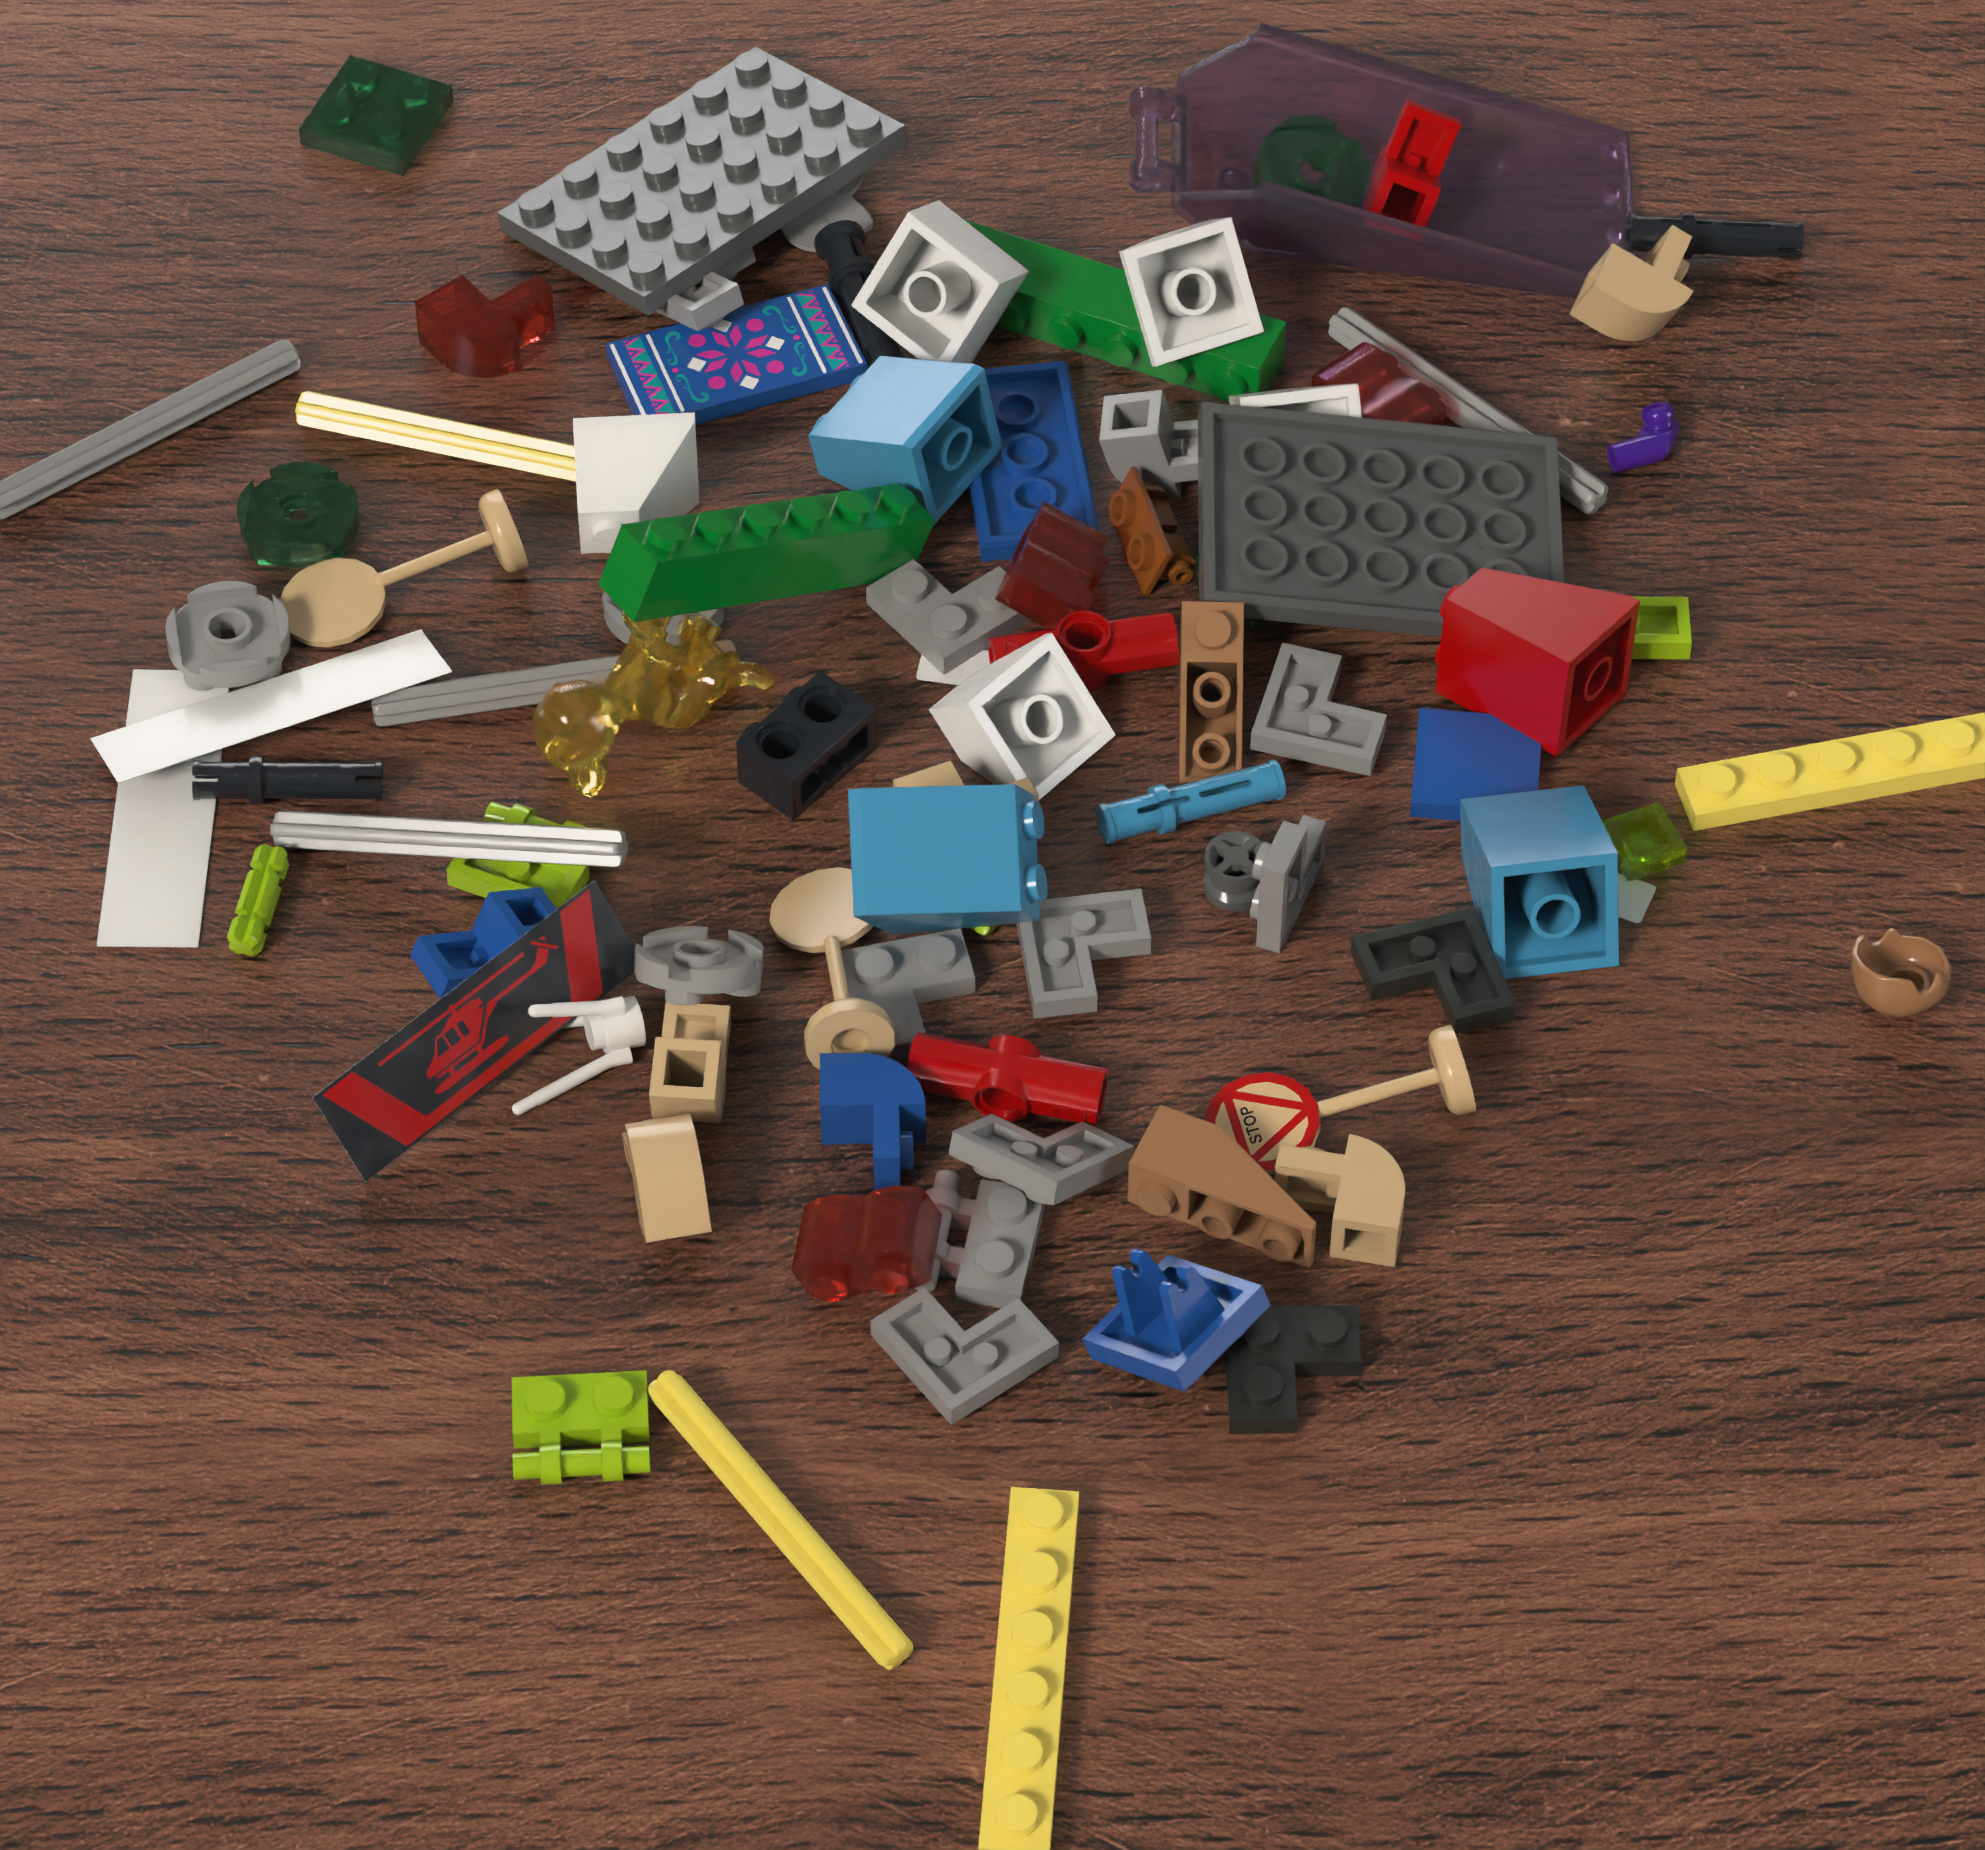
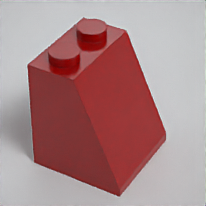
(1535, 653)

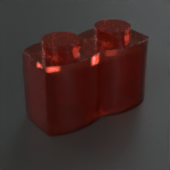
(1383, 387)
(1053, 567)
(867, 1243)

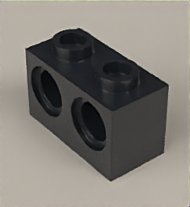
(806, 744)

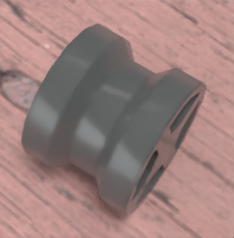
(1229, 870)

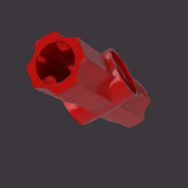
(1104, 646)
(1008, 1078)

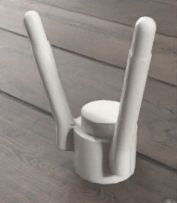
(608, 1025)

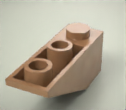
(1210, 689)
(1211, 1182)

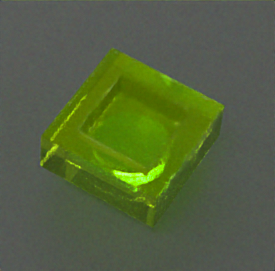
(1645, 841)

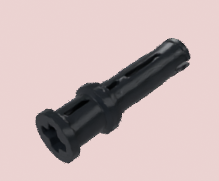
(848, 273)

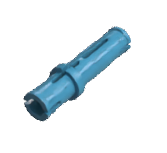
(1165, 808)

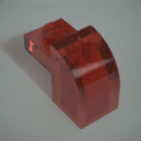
(483, 335)

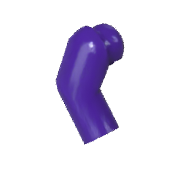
(1651, 444)

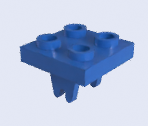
(1173, 1319)

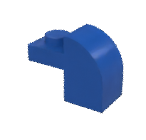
(503, 919)
(874, 1103)

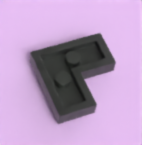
(1443, 954)
(1284, 1346)

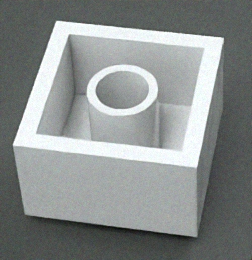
(939, 286)

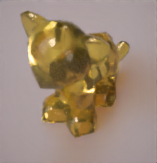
(648, 682)

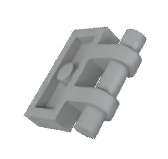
(998, 1245)

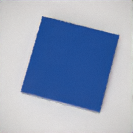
(1468, 758)

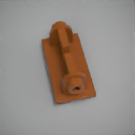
(1147, 533)

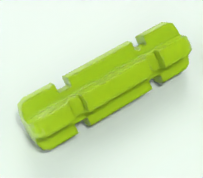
(258, 900)

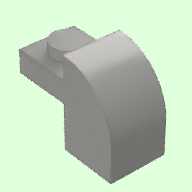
(1142, 434)

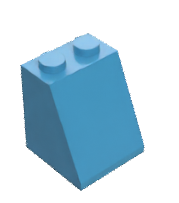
(910, 426)
(945, 857)
(1542, 880)

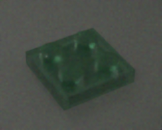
(376, 115)

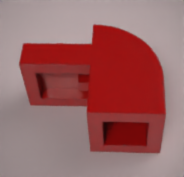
(1409, 167)

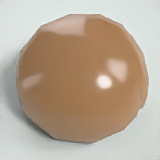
(1899, 973)

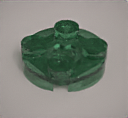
(1328, 151)
(290, 543)

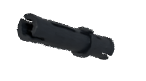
(1718, 236)
(286, 780)

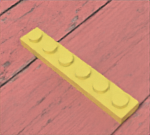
(1833, 772)
(1029, 1670)

